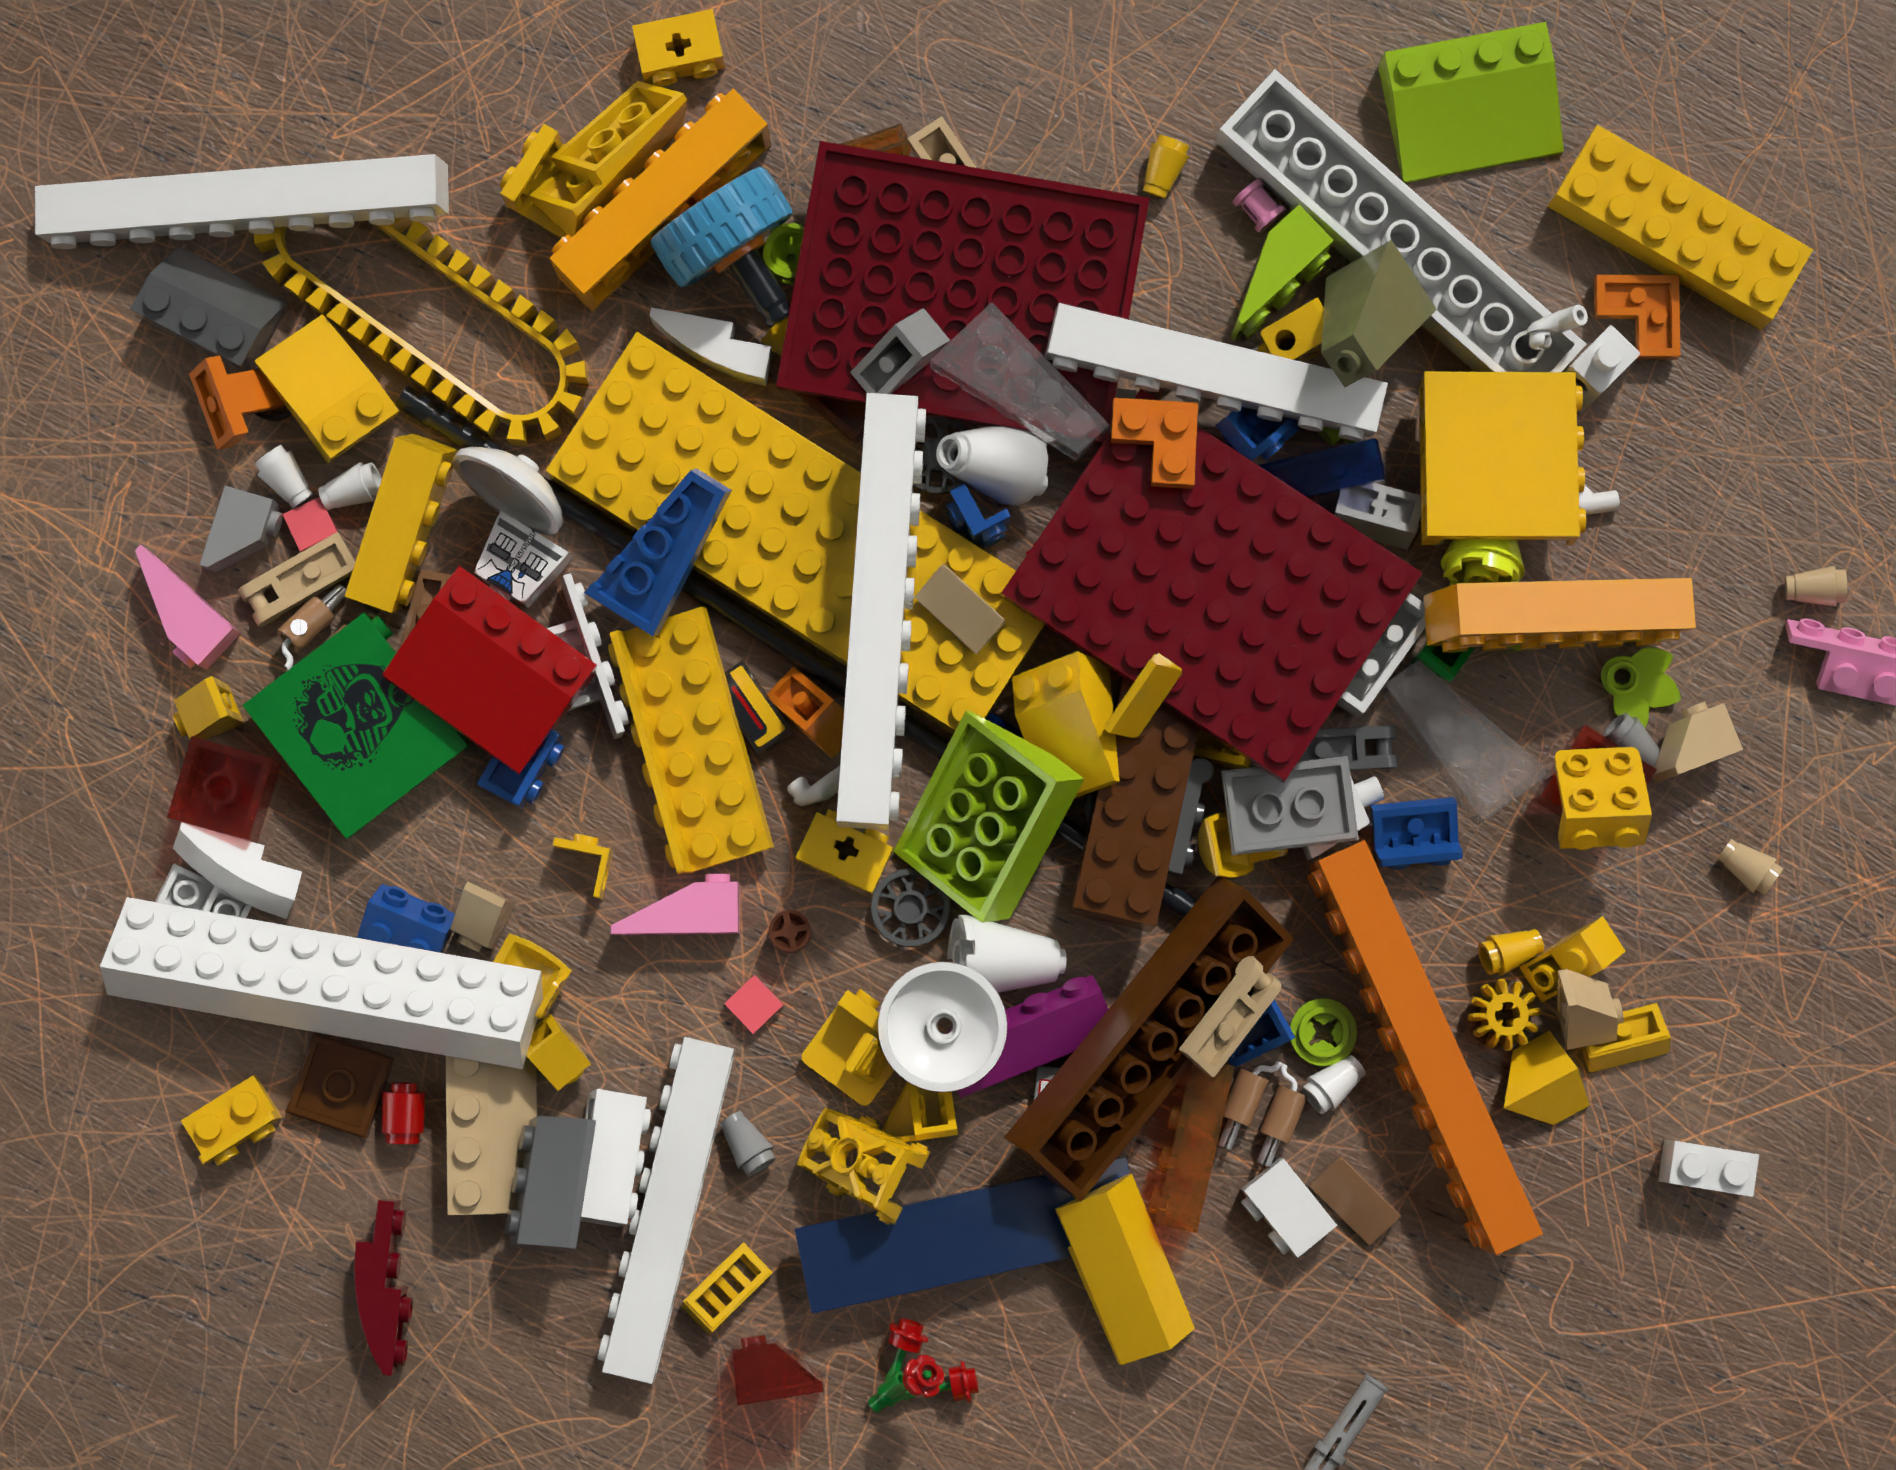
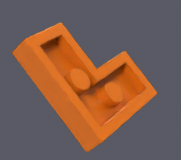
(1653, 305)
(1166, 426)

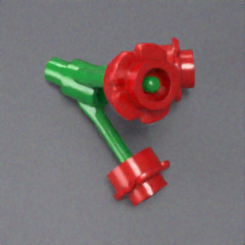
(921, 1375)

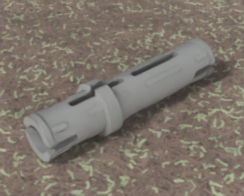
(1372, 1393)

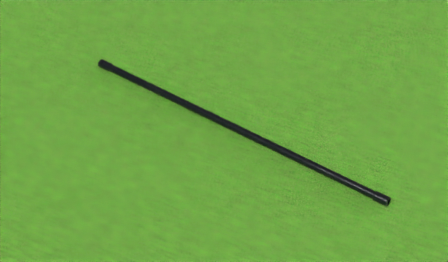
(432, 415)

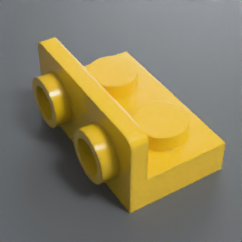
(231, 1120)

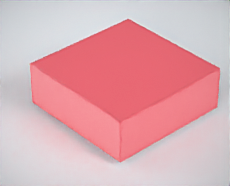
(310, 523)
(754, 1004)

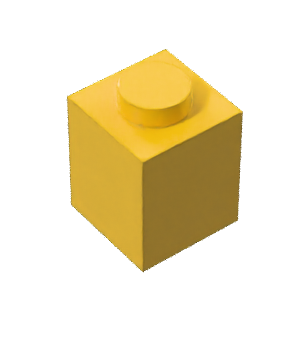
(556, 1053)

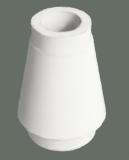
(284, 476)
(351, 487)
(1331, 1085)

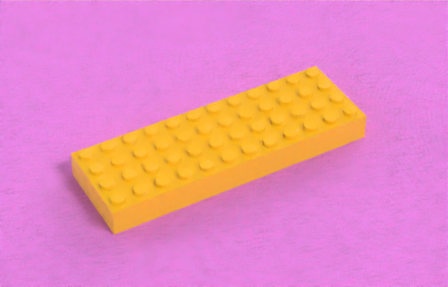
(786, 525)

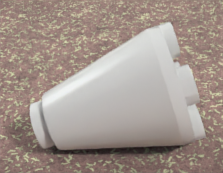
(998, 462)

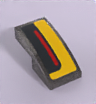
(755, 711)

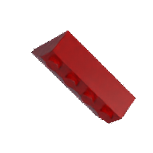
(489, 670)

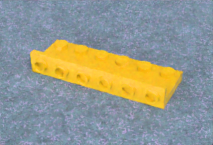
(690, 742)

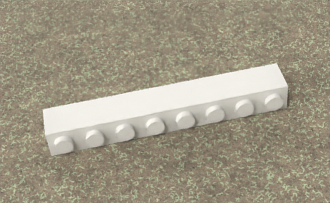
(1213, 371)
(668, 1209)

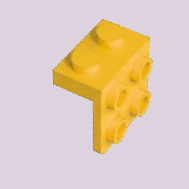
(530, 174)
(1602, 798)
(838, 1039)

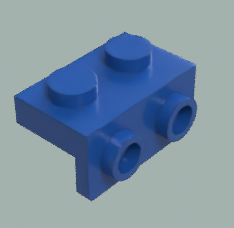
(1255, 435)
(968, 519)
(526, 786)
(1415, 833)
(405, 920)

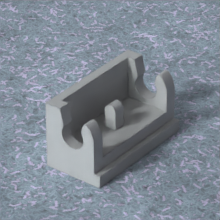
(1380, 513)

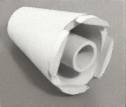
(1005, 954)

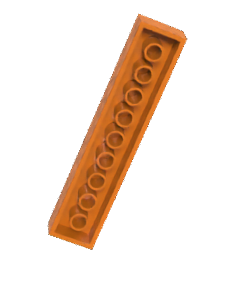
(1424, 1049)

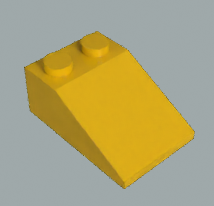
(327, 388)
(1066, 712)

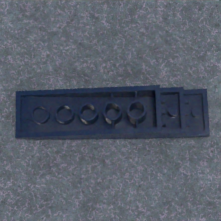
(937, 1241)

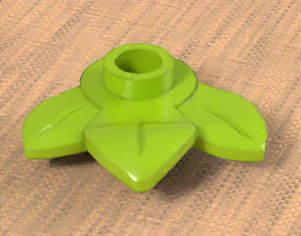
(1646, 683)

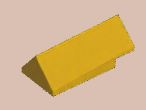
(609, 153)
(1125, 1271)

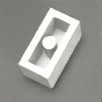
(1708, 1167)
(1287, 1207)

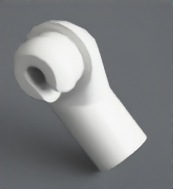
(1555, 323)
(1599, 502)
(819, 791)

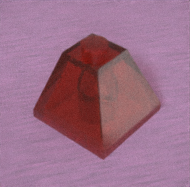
(771, 1371)

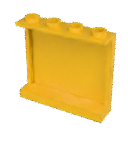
(1500, 456)

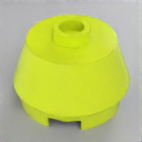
(1482, 561)

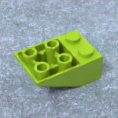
(1290, 253)

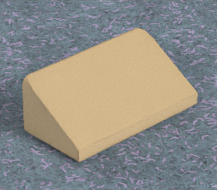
(960, 609)

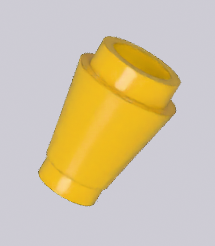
(1164, 165)
(1509, 950)

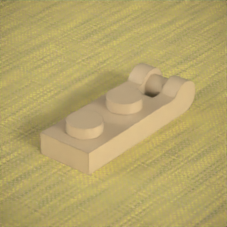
(299, 578)
(1231, 1017)

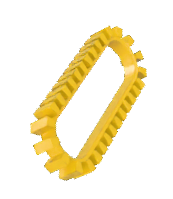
(406, 358)

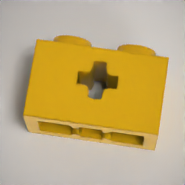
(657, 44)
(820, 852)

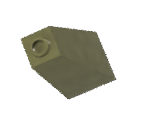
(1371, 312)

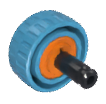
(724, 235)

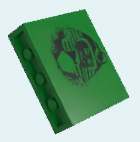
(350, 729)

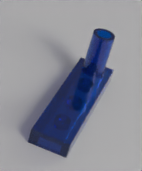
(1331, 468)

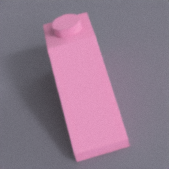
(186, 617)
(696, 909)

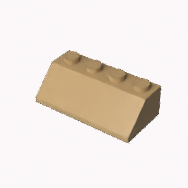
(484, 1127)

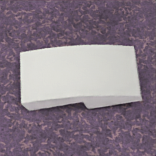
(195, 892)

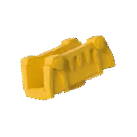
(869, 1141)

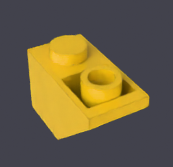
(1582, 951)

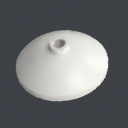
(510, 486)
(911, 1031)

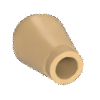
(1819, 586)
(1750, 866)

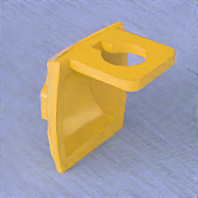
(1216, 850)
(526, 954)

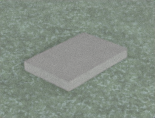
(1303, 811)

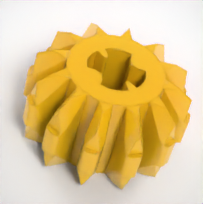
(1513, 1025)

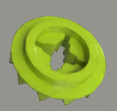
(1343, 1032)

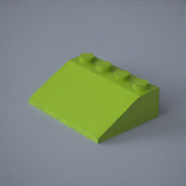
(1472, 102)
(987, 817)

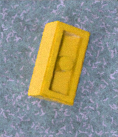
(1144, 697)
(1638, 1038)

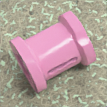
(1259, 205)

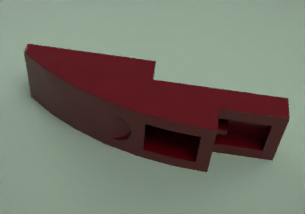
(380, 1305)

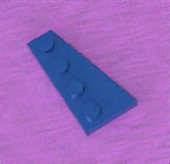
(655, 565)

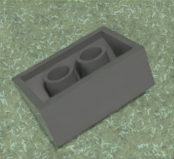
(209, 308)
(550, 1184)

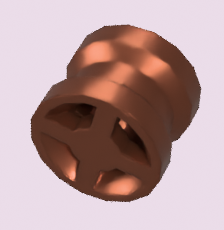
(788, 925)

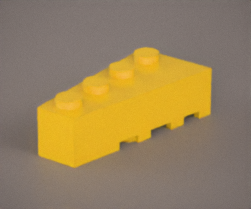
(401, 522)

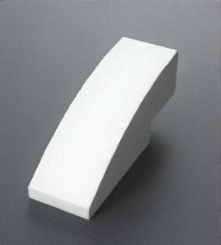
(714, 345)
(238, 868)

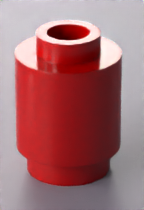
(403, 1113)

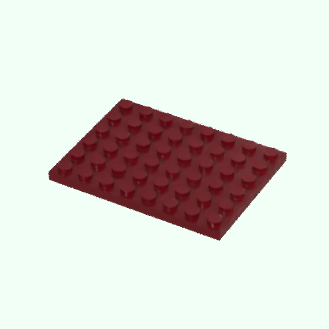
(949, 239)
(1228, 580)

